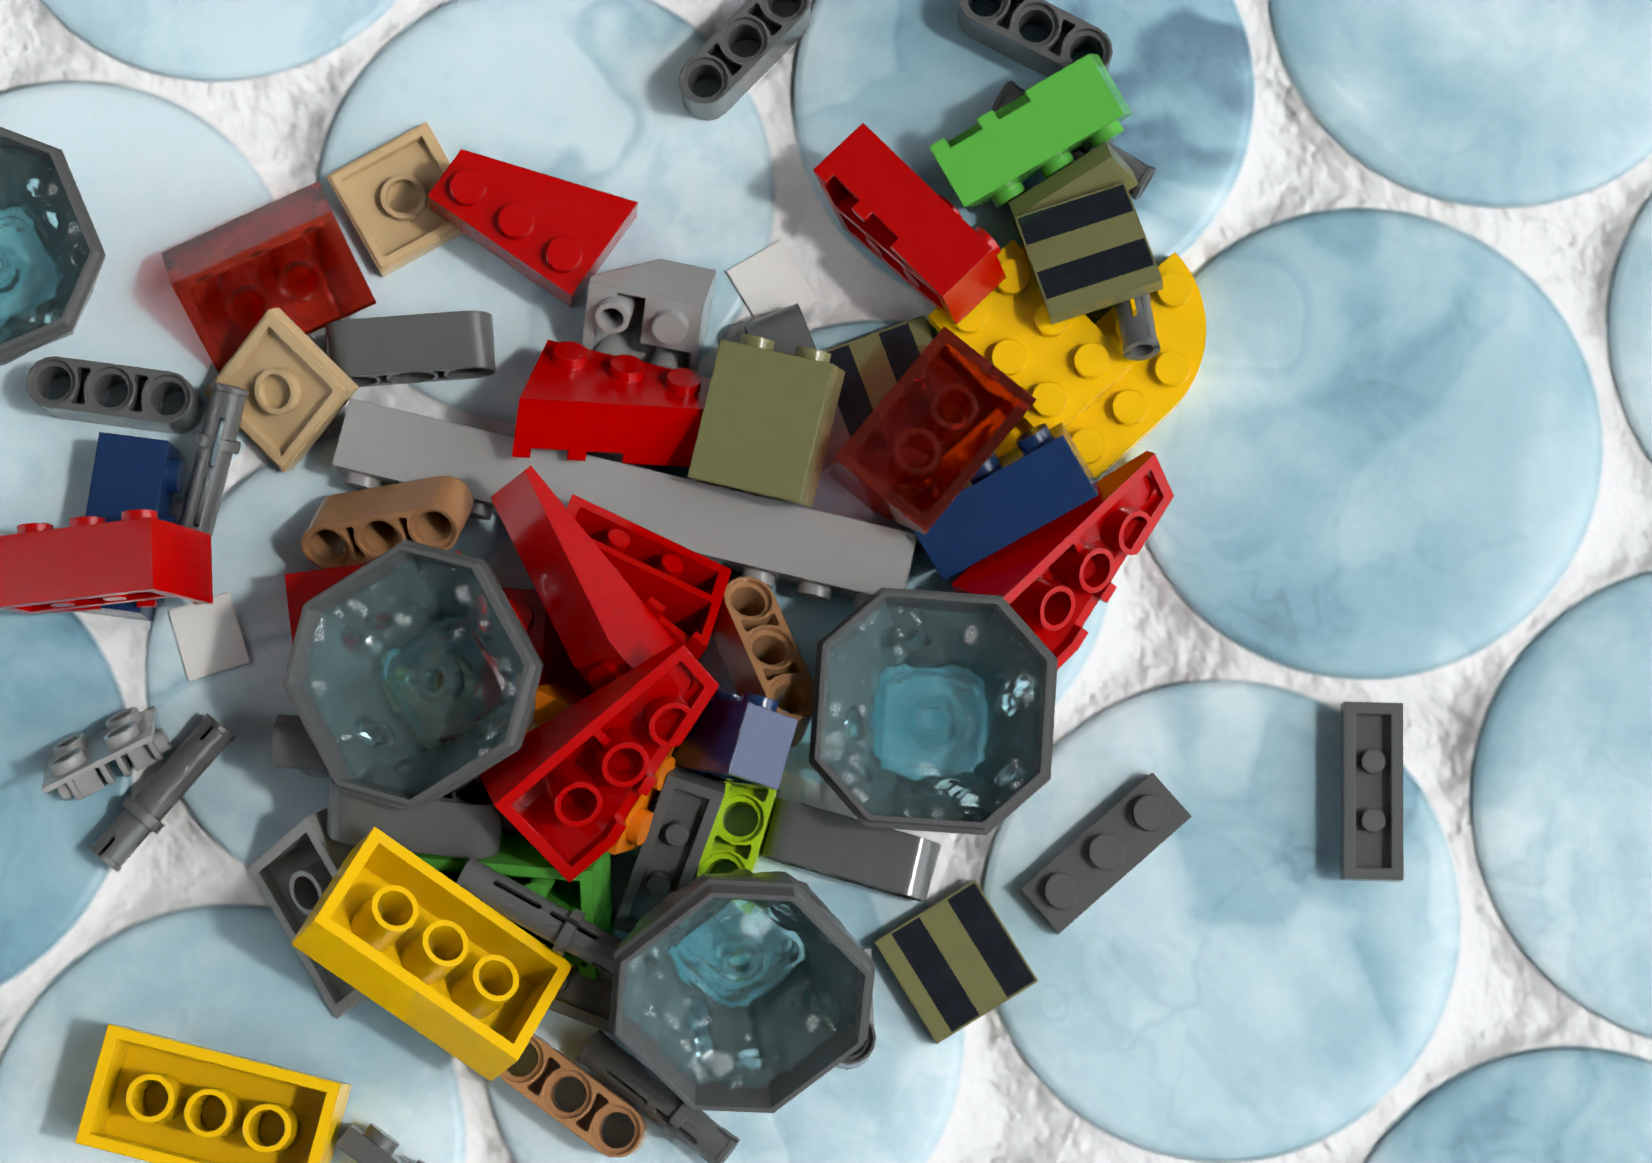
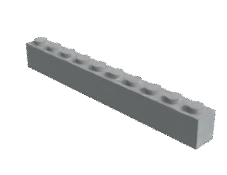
(734, 528)

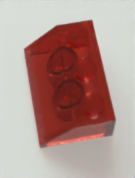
(270, 258)
(930, 434)

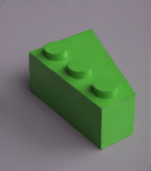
(1033, 133)

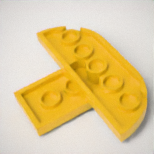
(1081, 366)

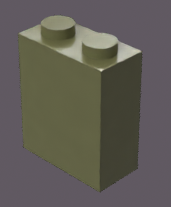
(767, 420)

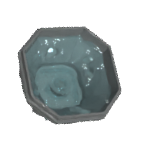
(45, 247)
(944, 654)
(371, 666)
(741, 991)

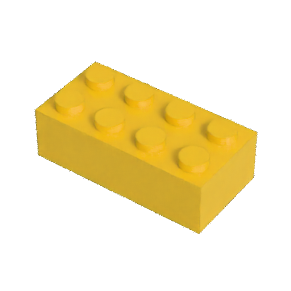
(432, 954)
(206, 1105)

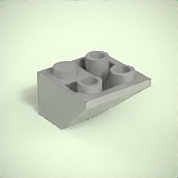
(650, 312)

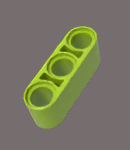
(744, 850)

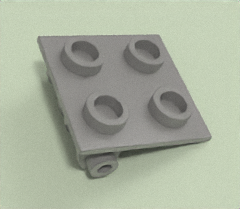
(76, 758)

